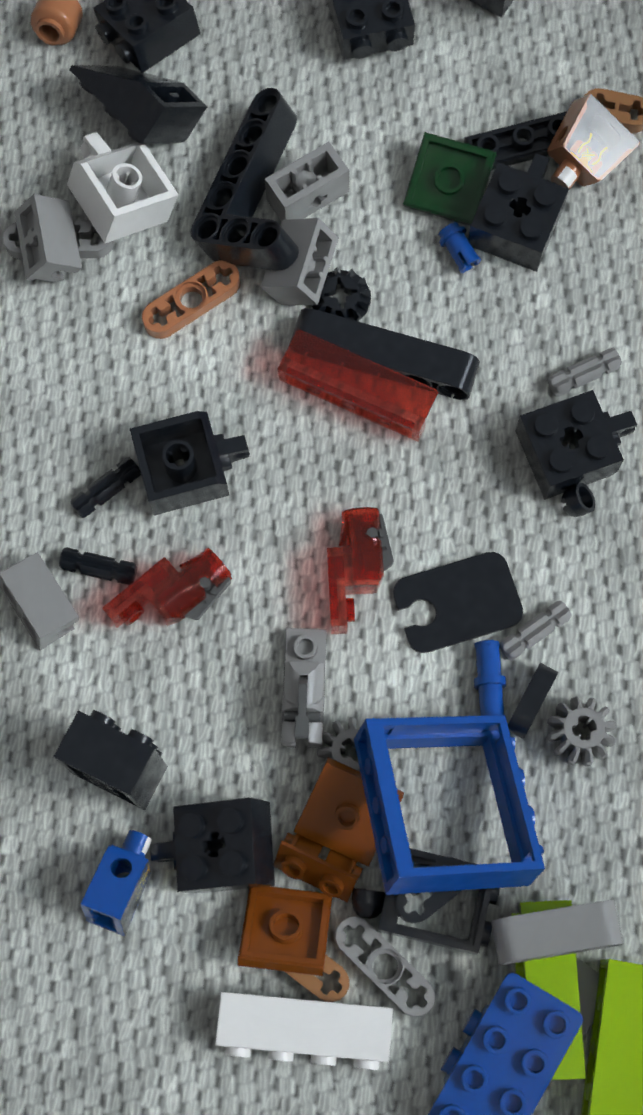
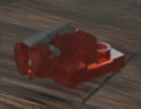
(357, 563)
(171, 592)

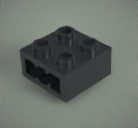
(371, 26)
(146, 29)

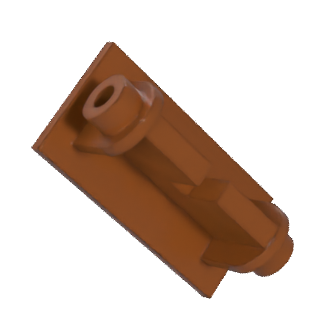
(300, 860)

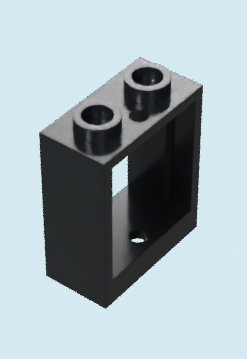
(479, 930)

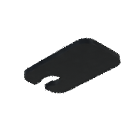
(468, 598)

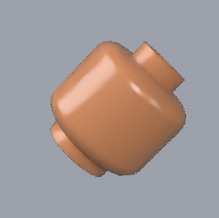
(56, 20)

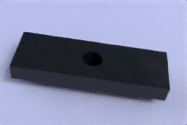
(506, 140)

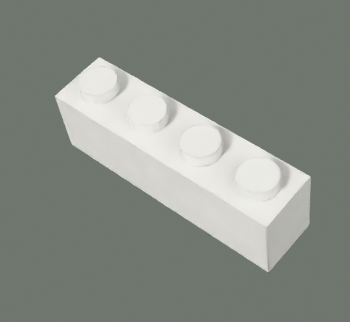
(304, 1027)

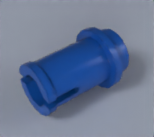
(459, 247)

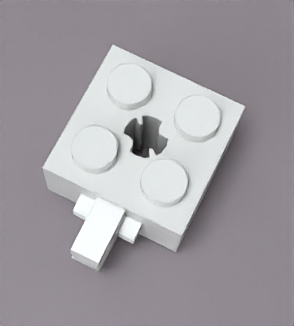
(120, 188)

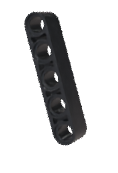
(427, 362)

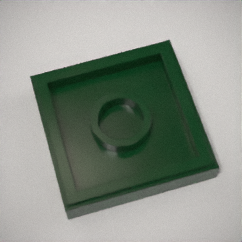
(449, 178)

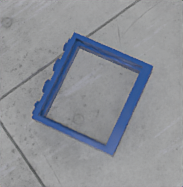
(386, 815)

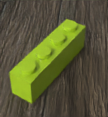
(559, 978)
(616, 1043)

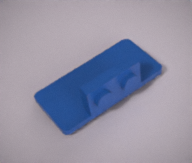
(508, 1052)

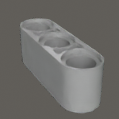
(557, 932)

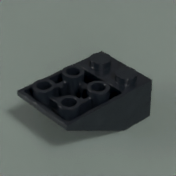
(146, 104)

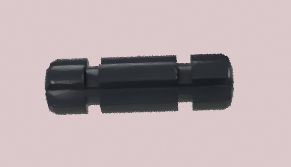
(105, 487)
(98, 566)

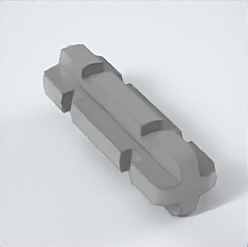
(584, 372)
(535, 630)

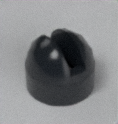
(578, 500)
(367, 902)

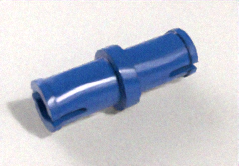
(489, 678)

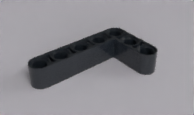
(226, 220)

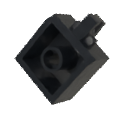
(518, 214)
(587, 428)
(204, 455)
(199, 852)

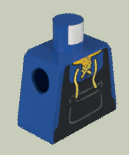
(111, 899)

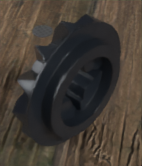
(356, 303)

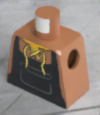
(588, 144)

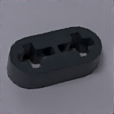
(532, 700)
(433, 903)

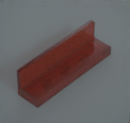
(357, 384)

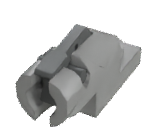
(304, 687)

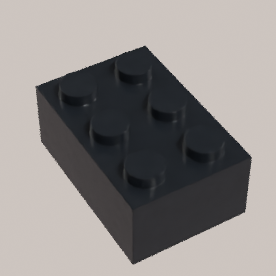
(111, 759)

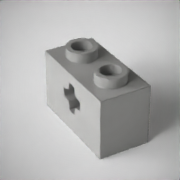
(307, 184)
(305, 278)

